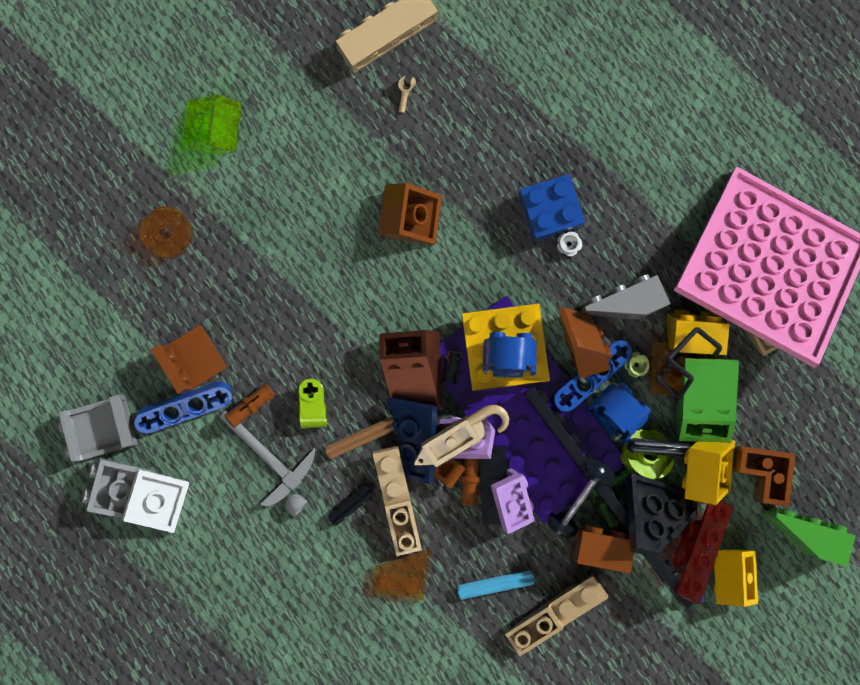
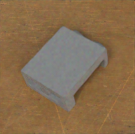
(97, 429)

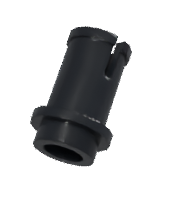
(452, 367)

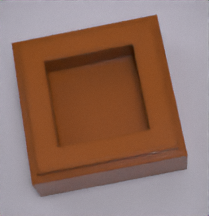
(449, 472)

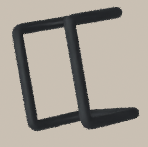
(674, 356)

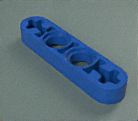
(594, 380)
(181, 403)

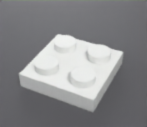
(155, 500)

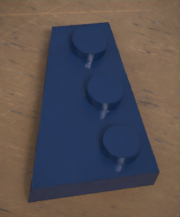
(414, 425)

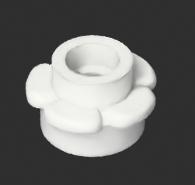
(569, 237)

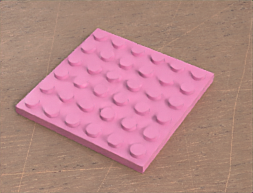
(773, 267)

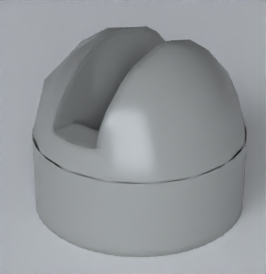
(295, 504)

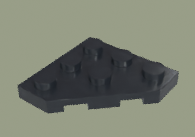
(655, 513)

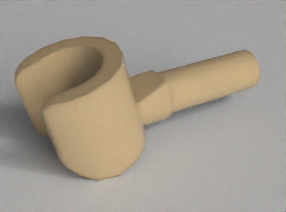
(405, 92)

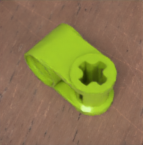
(312, 410)

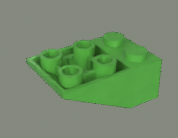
(710, 402)
(820, 541)

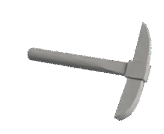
(291, 479)

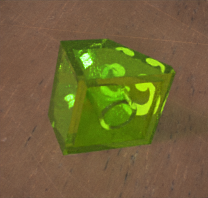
(211, 125)

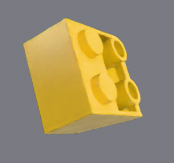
(682, 323)

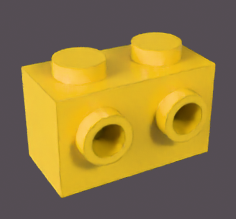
(736, 577)

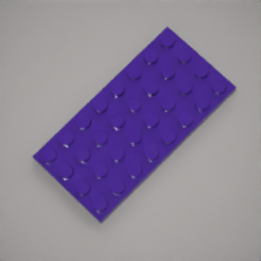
(530, 445)

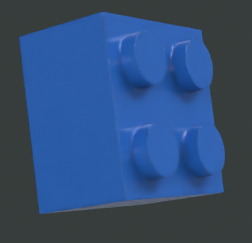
(551, 208)

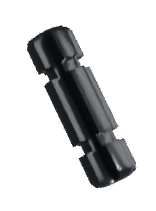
(350, 505)

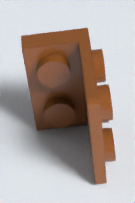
(189, 360)

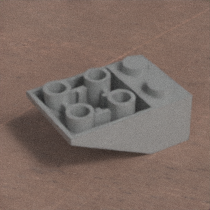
(639, 300)

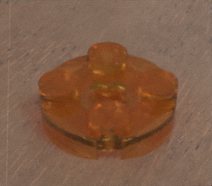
(156, 222)

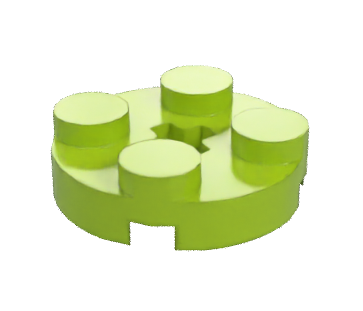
(640, 466)

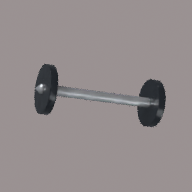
(599, 473)

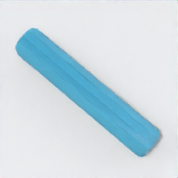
(495, 584)

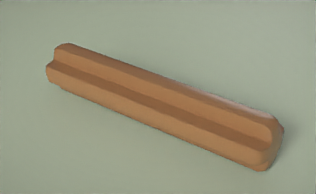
(359, 438)

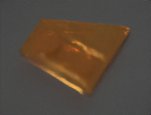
(403, 577)

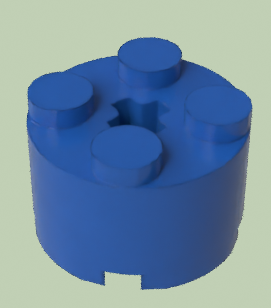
(509, 355)
(619, 411)

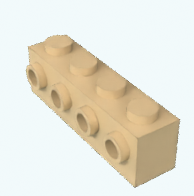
(385, 31)

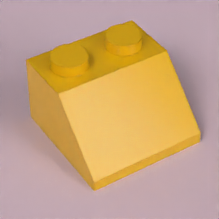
(708, 471)

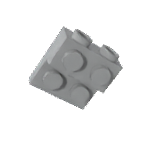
(109, 487)

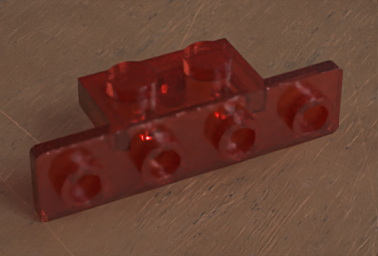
(699, 550)

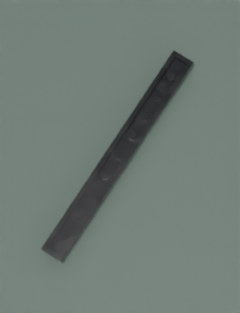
(616, 505)

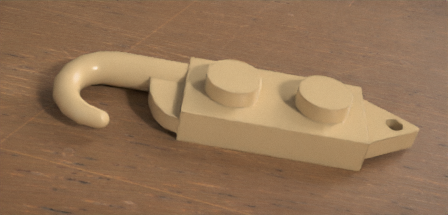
(459, 436)

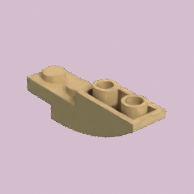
(397, 501)
(556, 614)

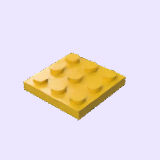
(510, 321)

